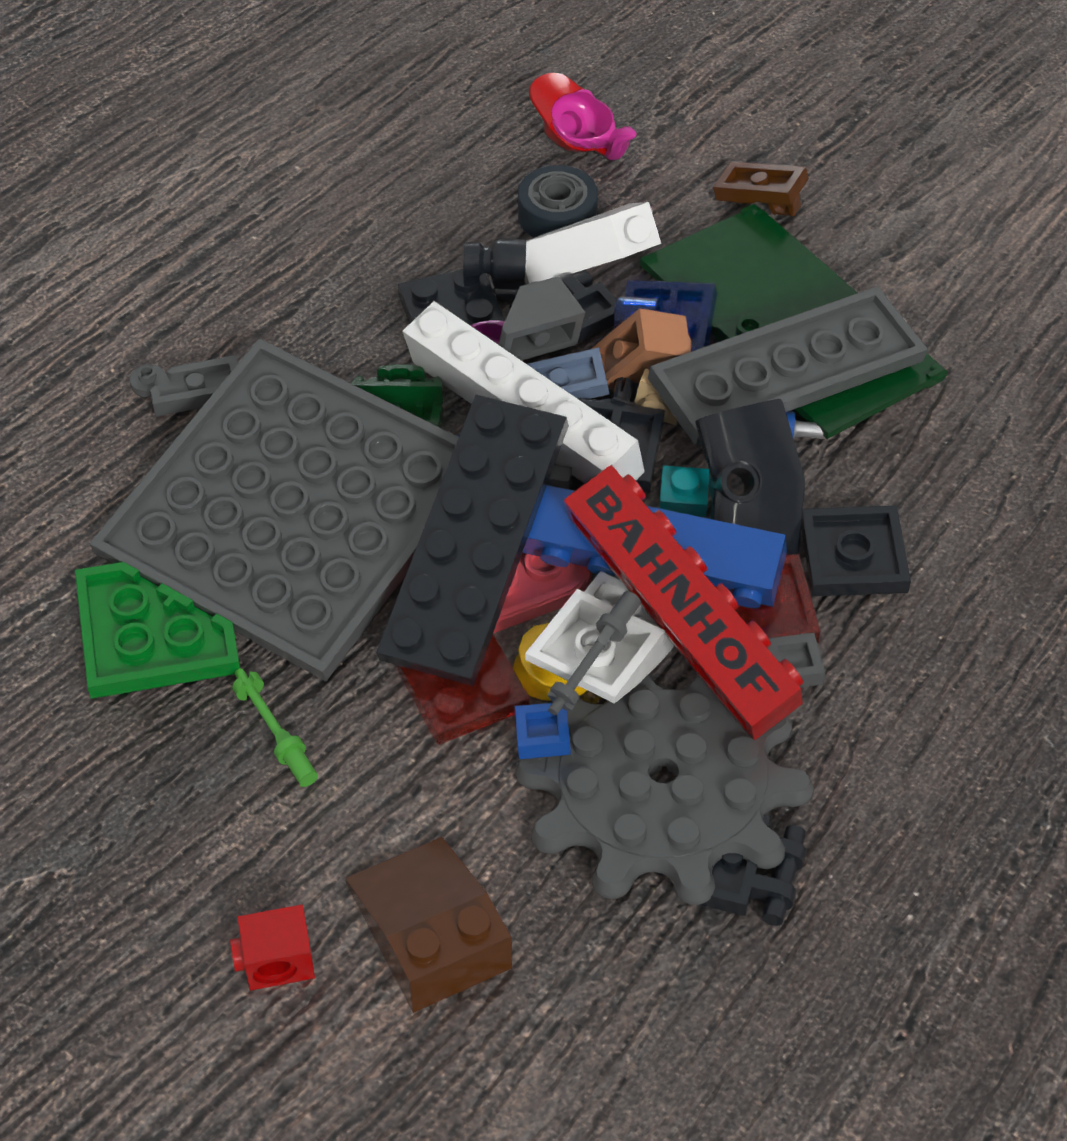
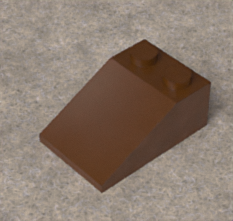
(432, 923)

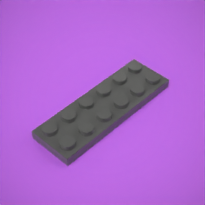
(790, 360)

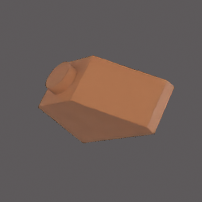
(641, 342)

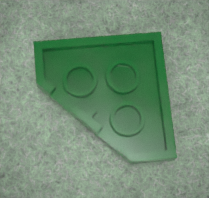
(147, 634)

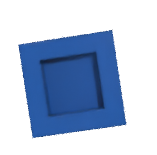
(541, 732)

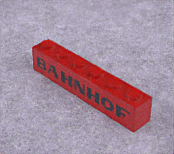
(684, 602)

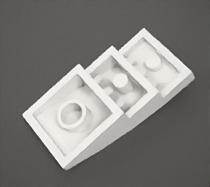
(574, 632)

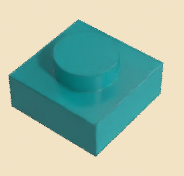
(685, 490)

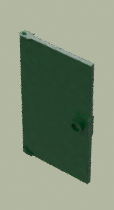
(770, 277)

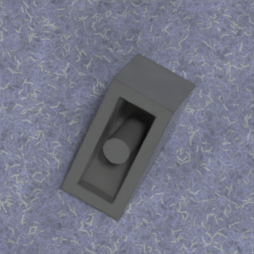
(542, 319)

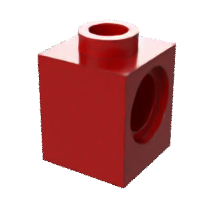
(273, 948)

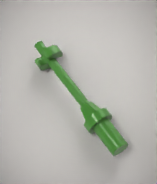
(289, 748)

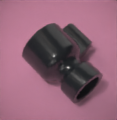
(502, 261)

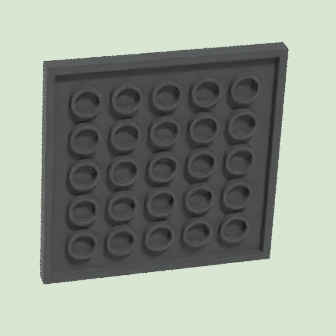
(285, 507)

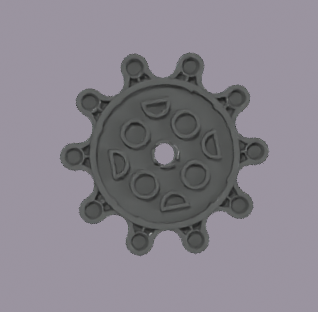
(664, 827)

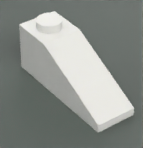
(591, 242)

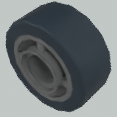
(555, 198)

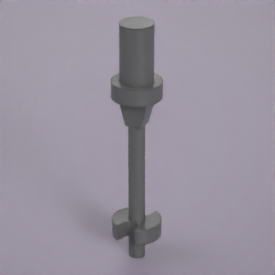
(611, 628)

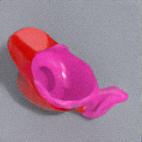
(577, 118)

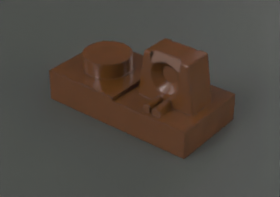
(763, 183)

